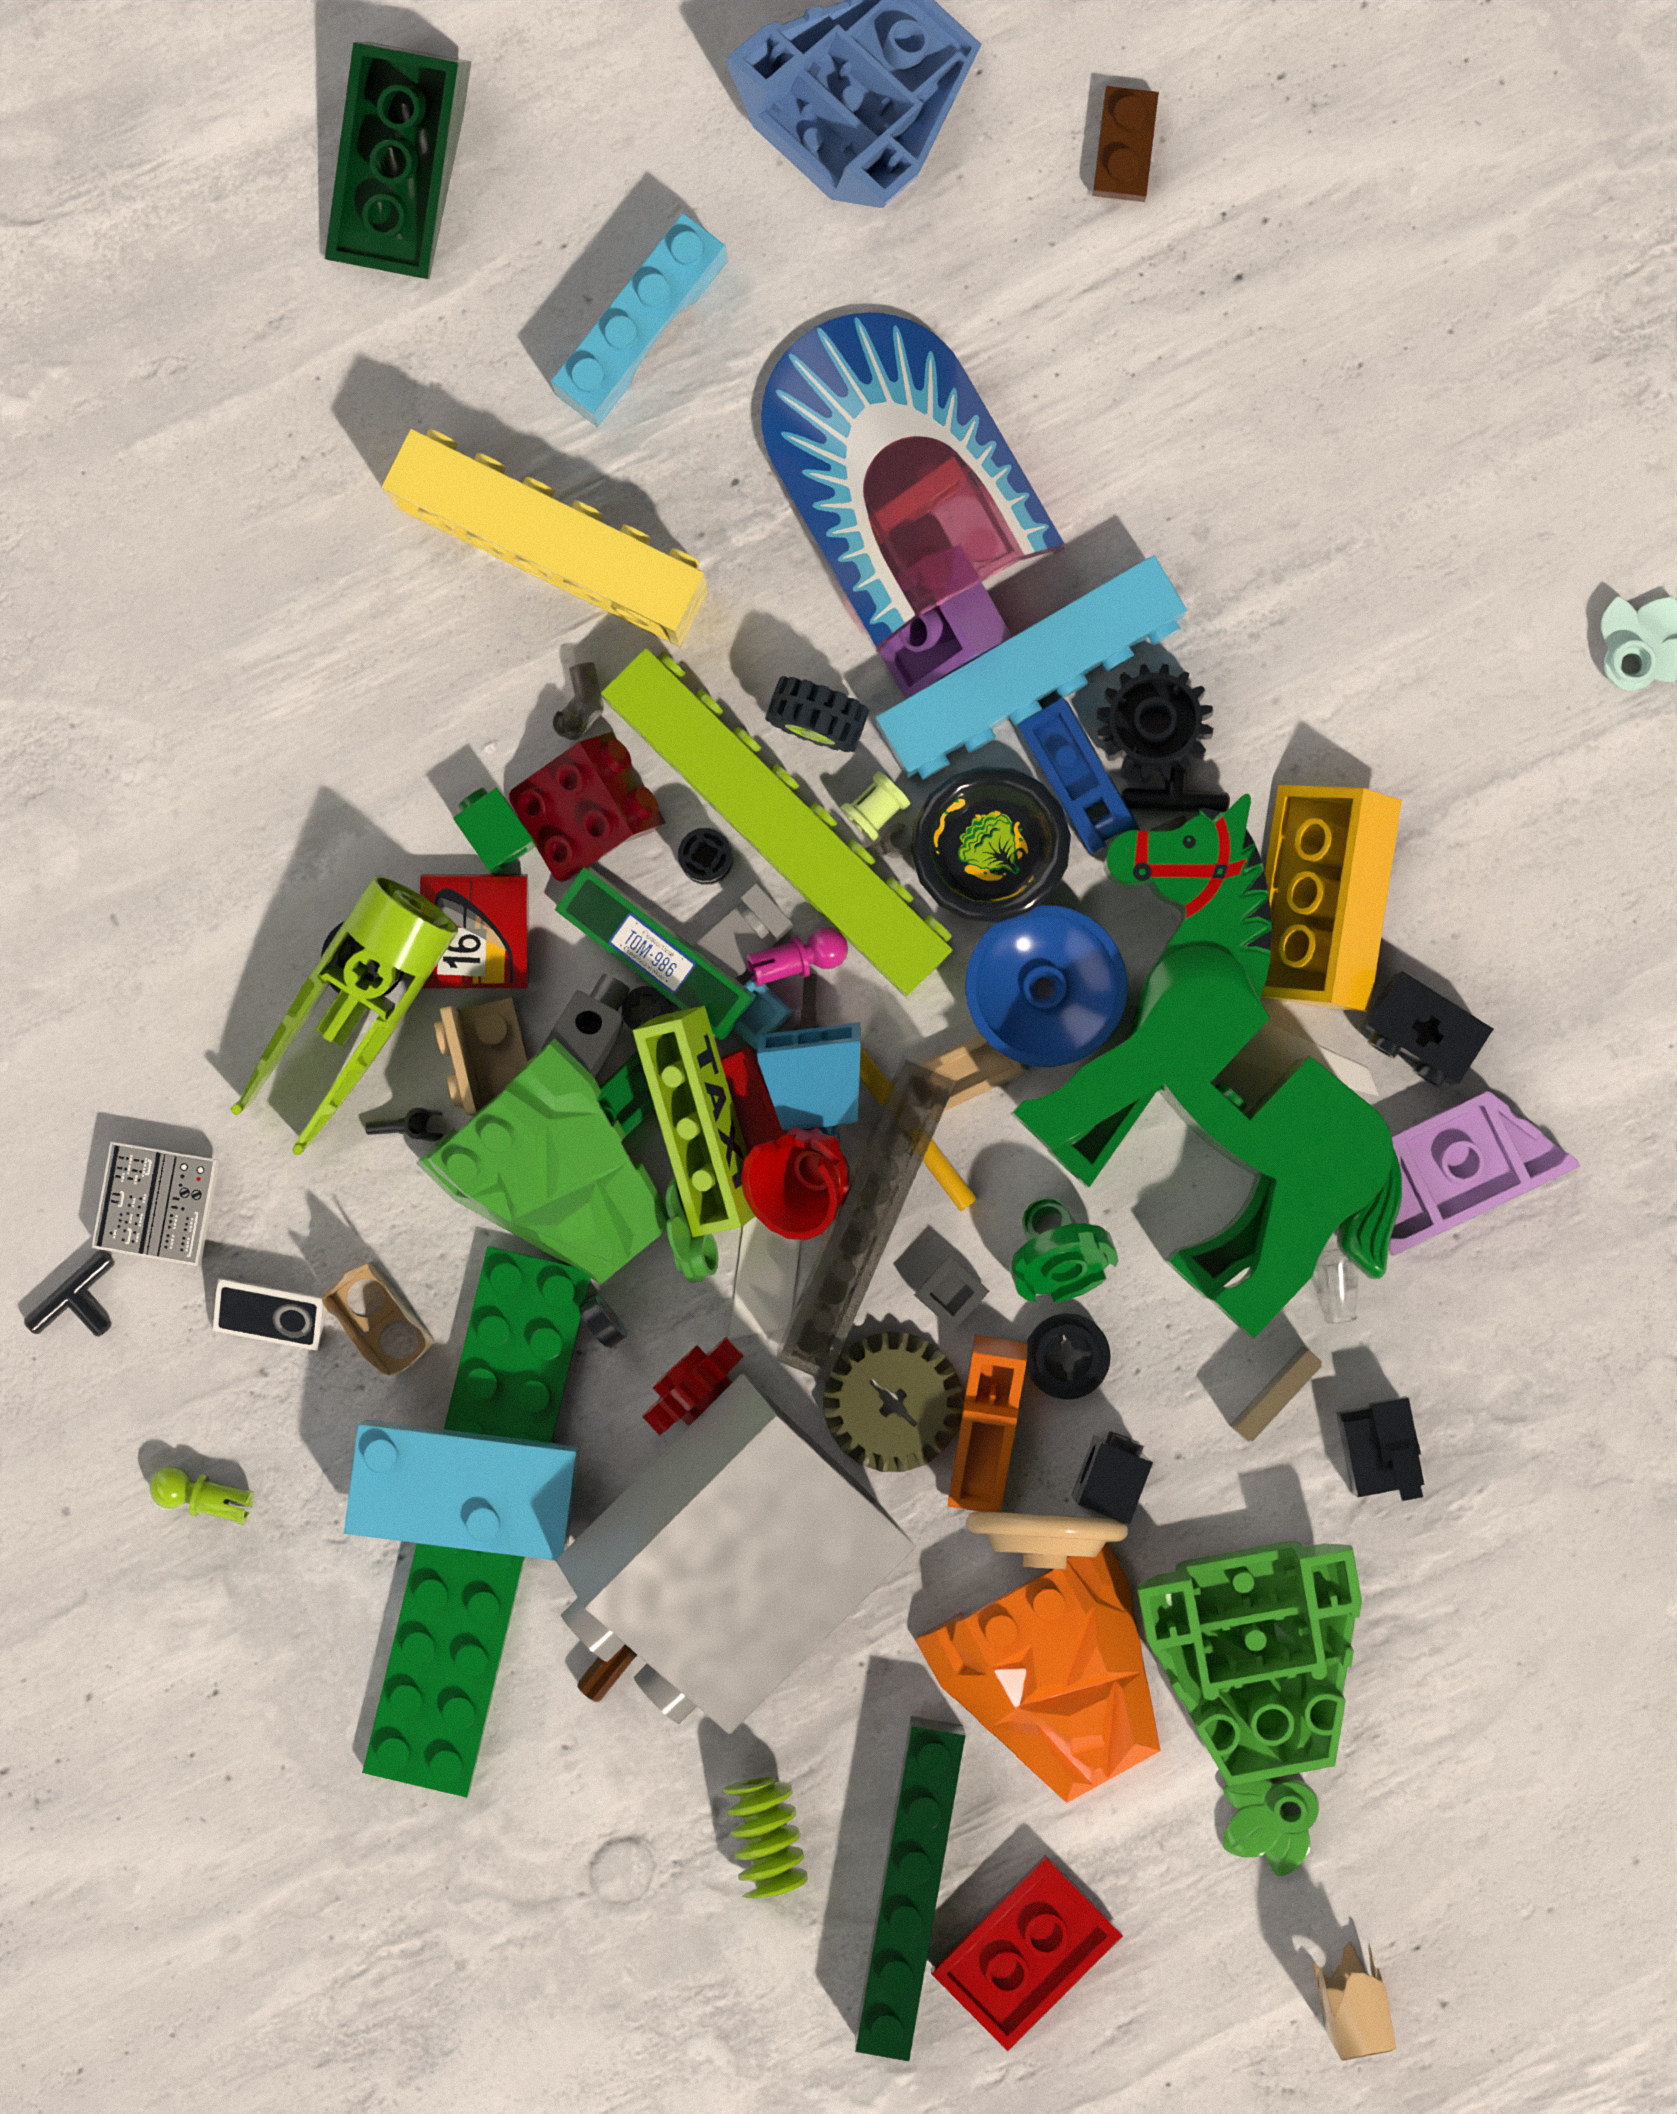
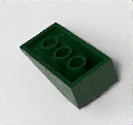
(395, 157)

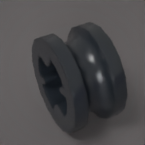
(632, 1001)

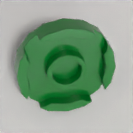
(1063, 1259)

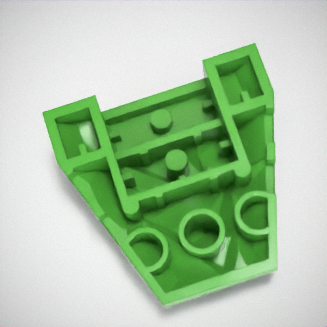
(552, 1168)
(1259, 1652)

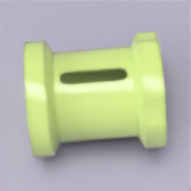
(875, 806)

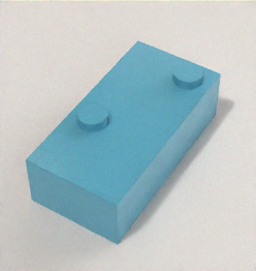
(462, 1490)

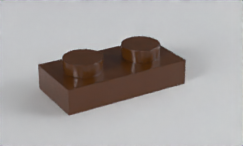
(1125, 144)

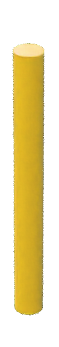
(934, 1158)

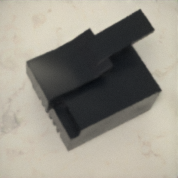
(1382, 1449)

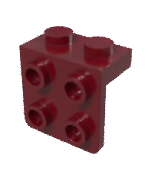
(585, 805)

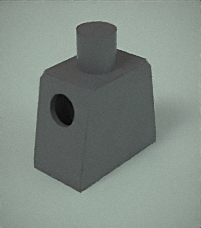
(597, 1010)

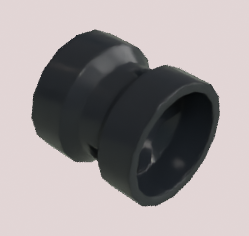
(709, 864)

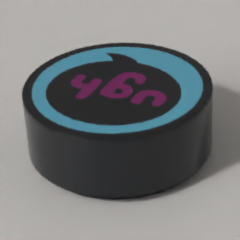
(602, 1321)

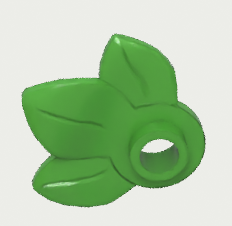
(692, 1255)
(1265, 1828)

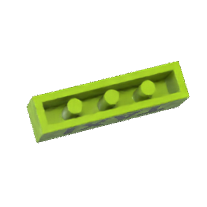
(696, 1118)

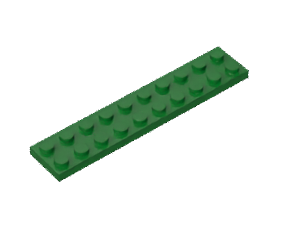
(463, 1598)

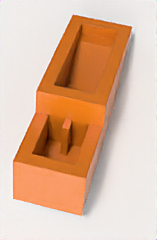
(987, 1424)

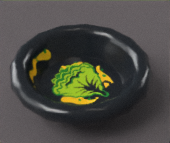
(990, 844)

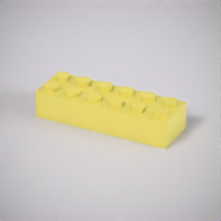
(545, 536)

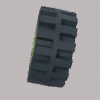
(817, 714)

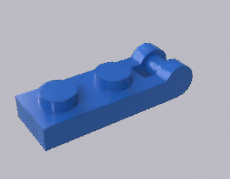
(1077, 773)

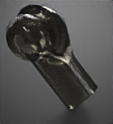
(584, 707)

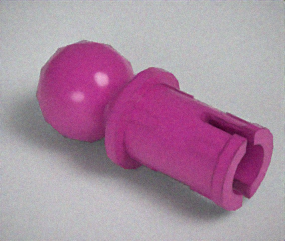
(824, 949)

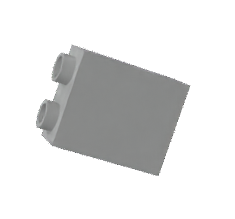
(729, 1560)

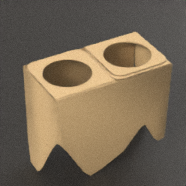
(393, 1310)
(1355, 2008)

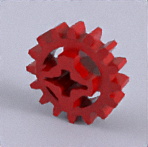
(692, 1385)

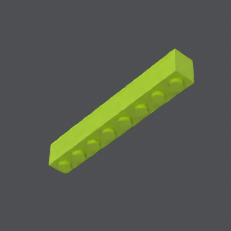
(776, 822)

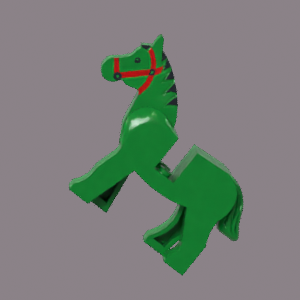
(1308, 1141)

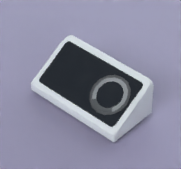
(269, 1314)

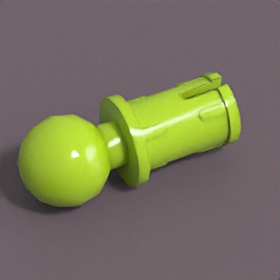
(173, 1488)

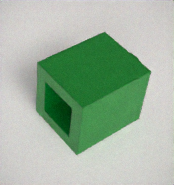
(493, 829)

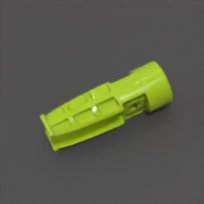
(400, 934)

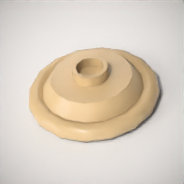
(1046, 1538)

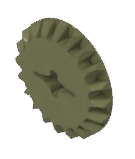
(894, 1363)

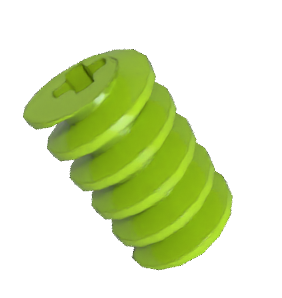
(767, 1836)

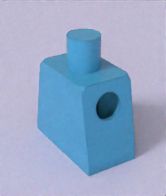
(813, 1076)

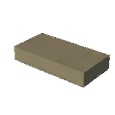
(1276, 1394)

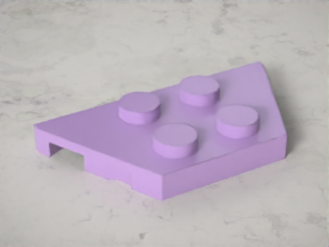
(1467, 1165)

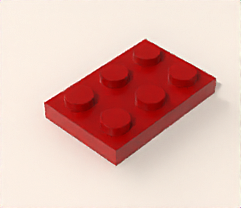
(1026, 1953)

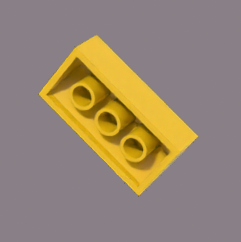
(1328, 893)

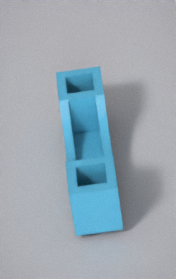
(616, 345)

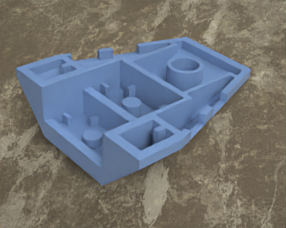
(855, 91)

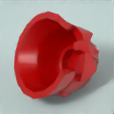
(796, 1183)

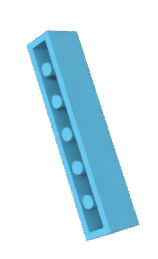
(1032, 667)

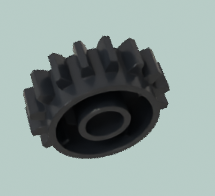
(1160, 694)

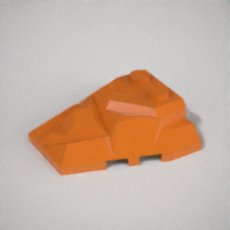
(1055, 1673)

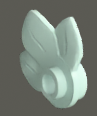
(1644, 635)

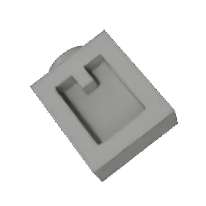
(747, 929)

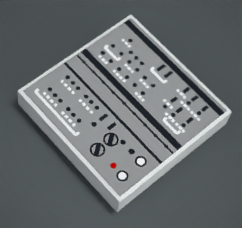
(155, 1203)

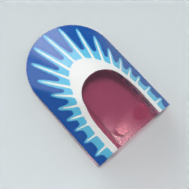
(897, 468)

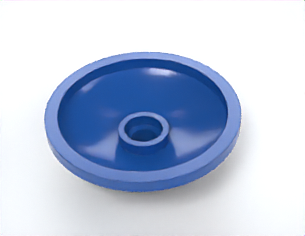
(1086, 981)

